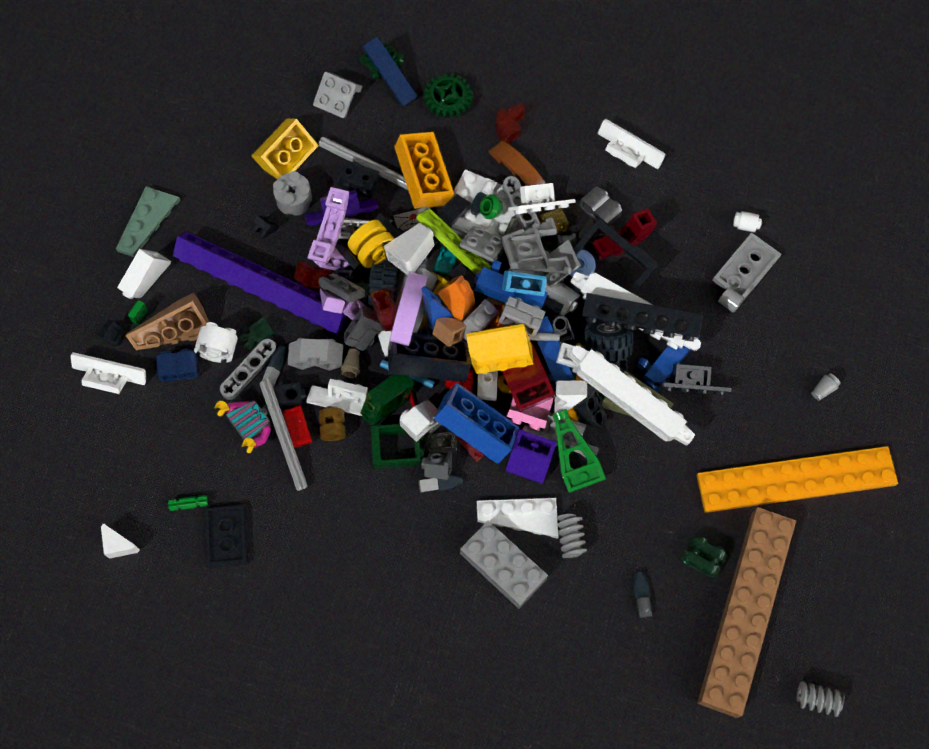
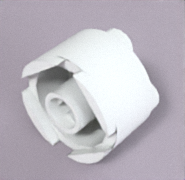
(216, 343)

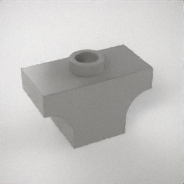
(487, 386)

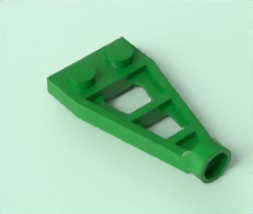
(583, 475)

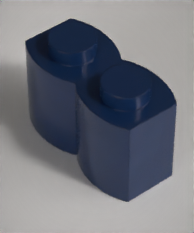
(177, 365)

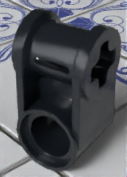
(566, 334)

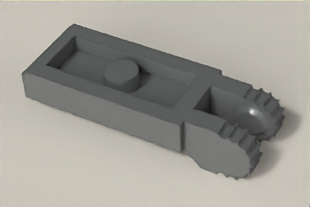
(342, 287)

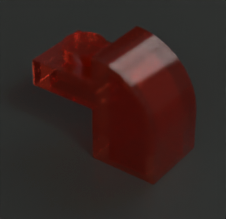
(506, 123)
(309, 276)

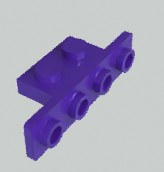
(353, 208)

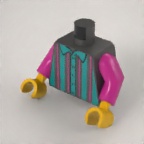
(248, 420)

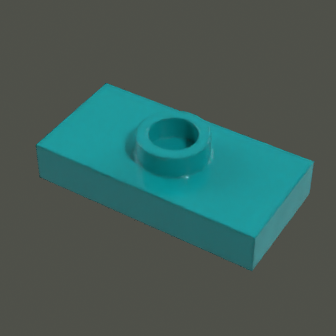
(445, 261)

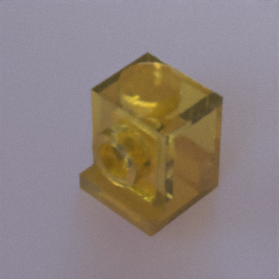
(559, 219)

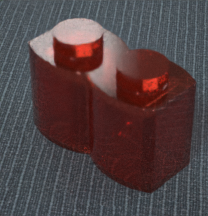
(384, 308)

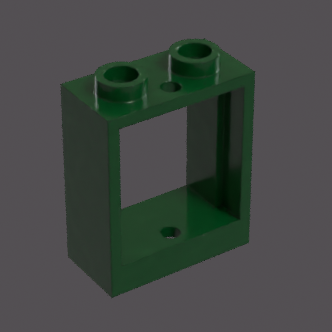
(386, 398)
(394, 429)

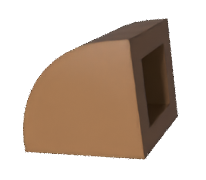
(449, 330)

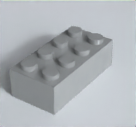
(503, 564)

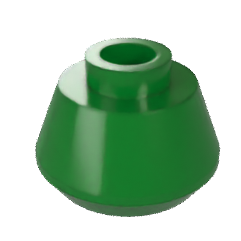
(491, 207)

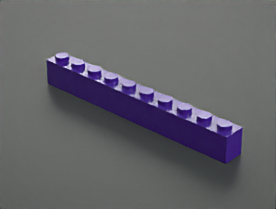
(256, 280)

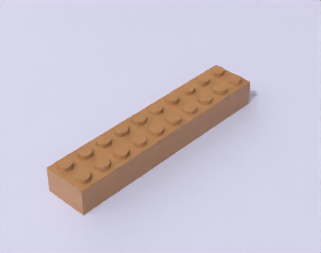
(746, 613)

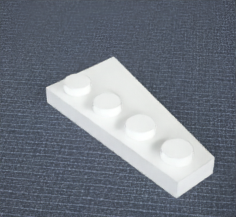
(521, 514)

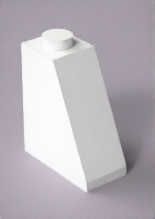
(410, 248)
(142, 273)

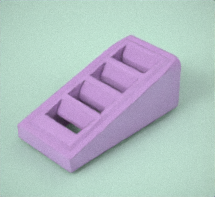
(331, 302)

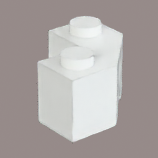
(420, 420)

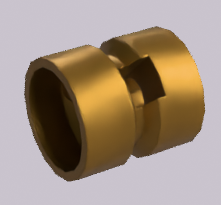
(332, 426)

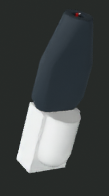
(488, 188)

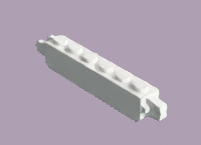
(601, 286)
(630, 396)

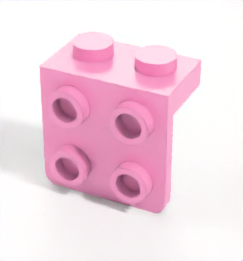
(535, 416)

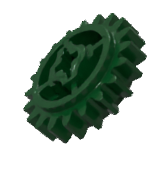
(446, 89)

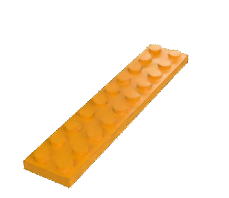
(796, 479)

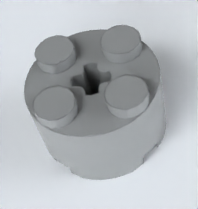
(292, 193)

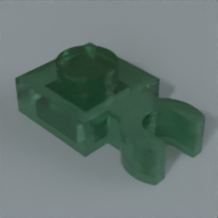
(258, 332)

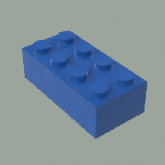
(477, 423)

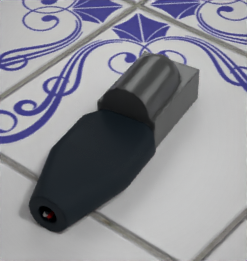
(642, 594)

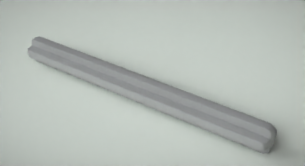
(362, 160)
(283, 434)

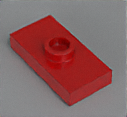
(297, 426)

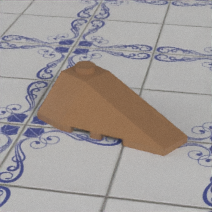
(173, 324)

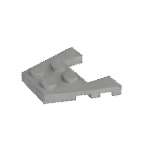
(526, 250)

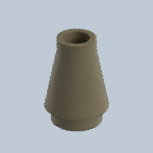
(351, 364)

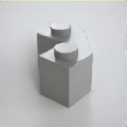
(315, 352)

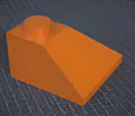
(458, 298)

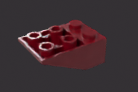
(529, 384)

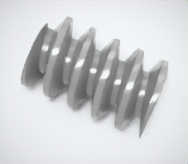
(570, 535)
(820, 697)

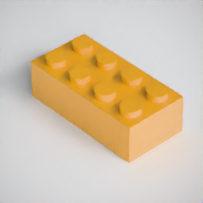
(423, 170)

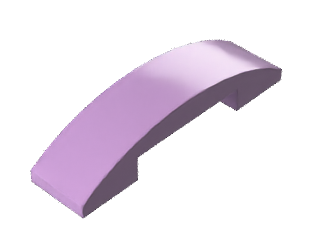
(331, 225)
(408, 308)

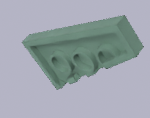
(147, 216)

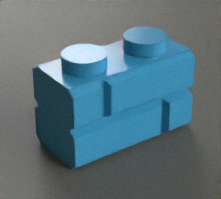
(524, 283)

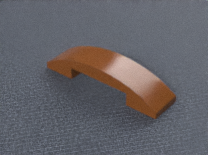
(516, 164)

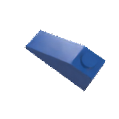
(434, 307)

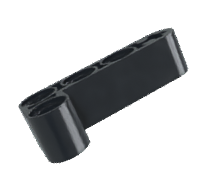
(590, 409)

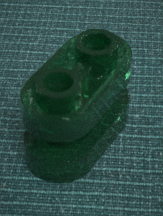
(714, 553)

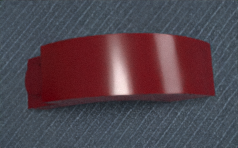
(635, 231)

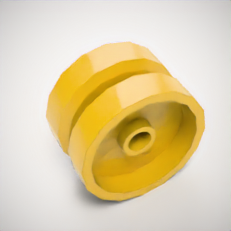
(369, 243)

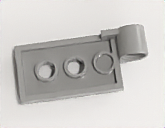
(740, 285)

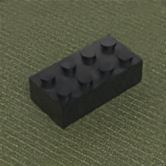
(430, 358)

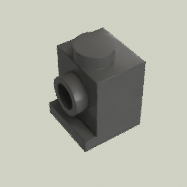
(437, 465)

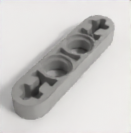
(508, 193)
(250, 370)

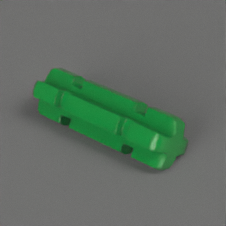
(188, 502)

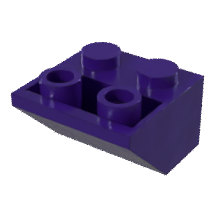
(531, 456)

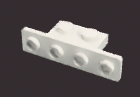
(629, 147)
(539, 196)
(106, 374)
(339, 395)

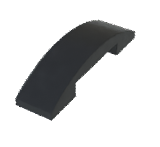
(450, 213)

